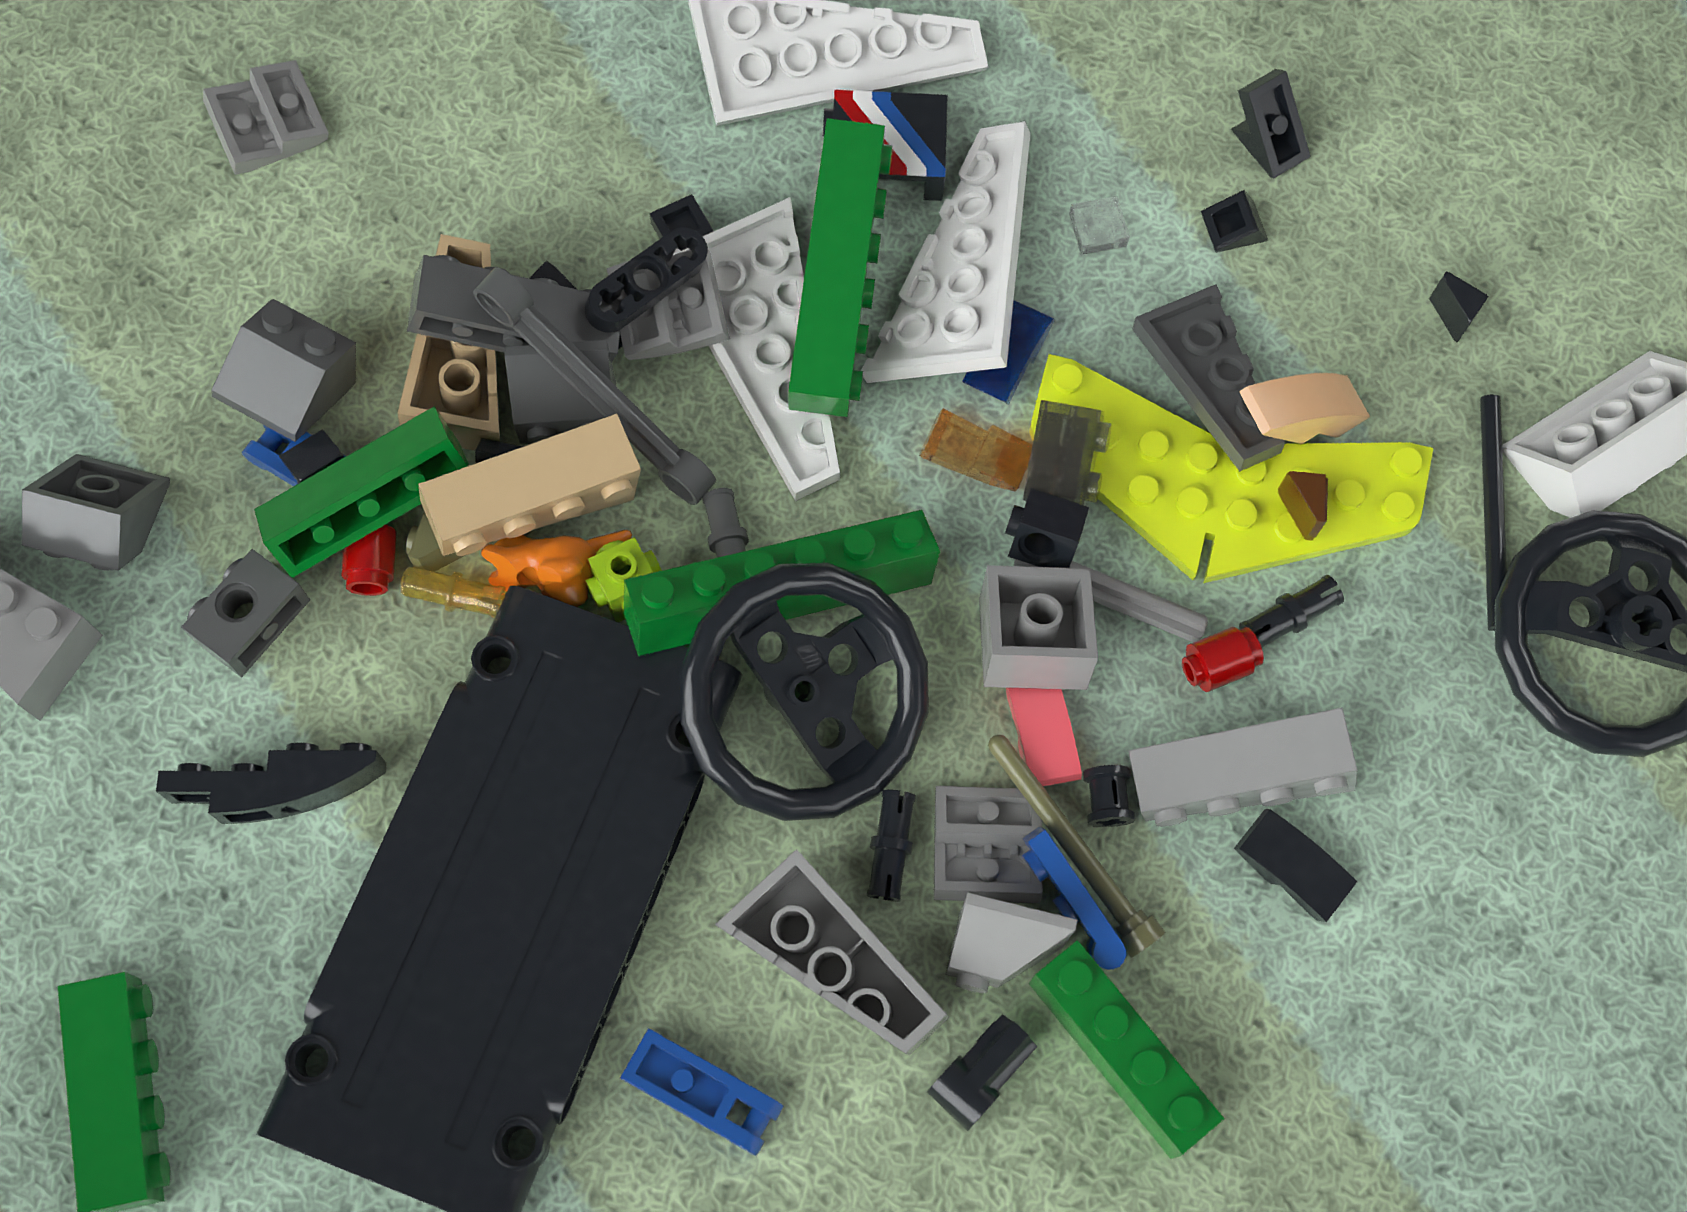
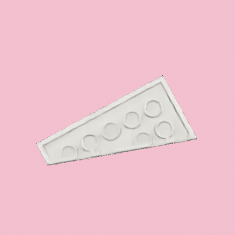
(797, 52)
(964, 277)
(761, 300)

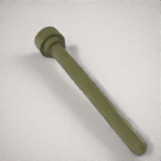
(1134, 926)

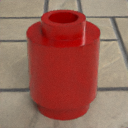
(370, 562)
(1222, 658)

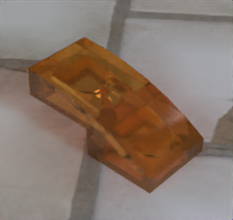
(983, 455)

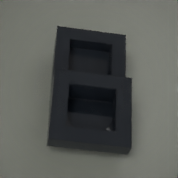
(1296, 864)

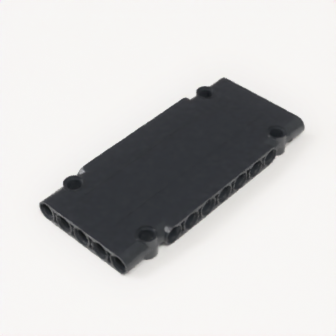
(498, 912)

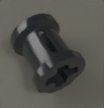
(1108, 796)

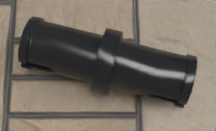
(1294, 611)
(891, 845)

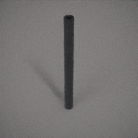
(1493, 500)

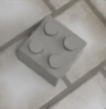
(1037, 627)

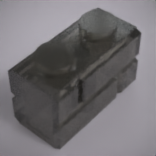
(1067, 452)

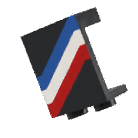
(912, 125)

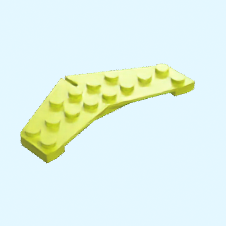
(1183, 487)

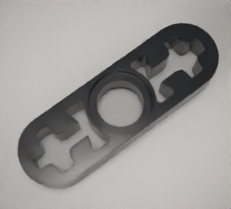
(639, 299)

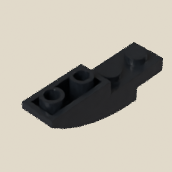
(293, 784)

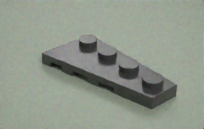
(1204, 362)

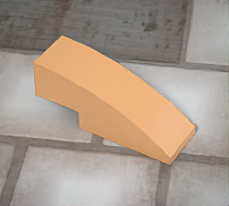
(1305, 406)

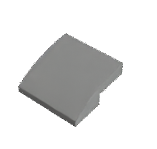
(265, 116)
(680, 321)
(982, 844)

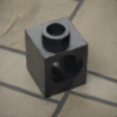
(1046, 530)

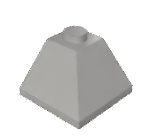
(1002, 941)

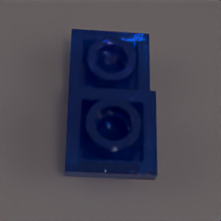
(1026, 338)

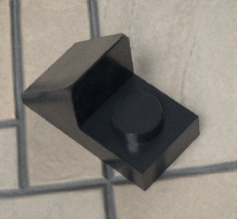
(1272, 124)

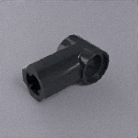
(974, 1080)

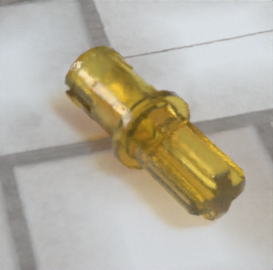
(451, 591)

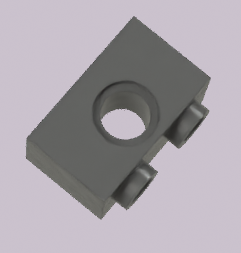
(243, 640)

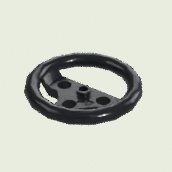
(1619, 622)
(873, 638)

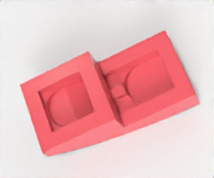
(1045, 734)

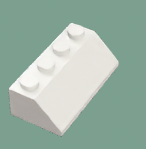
(1607, 437)

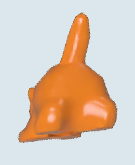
(552, 564)

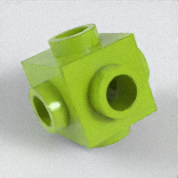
(614, 564)

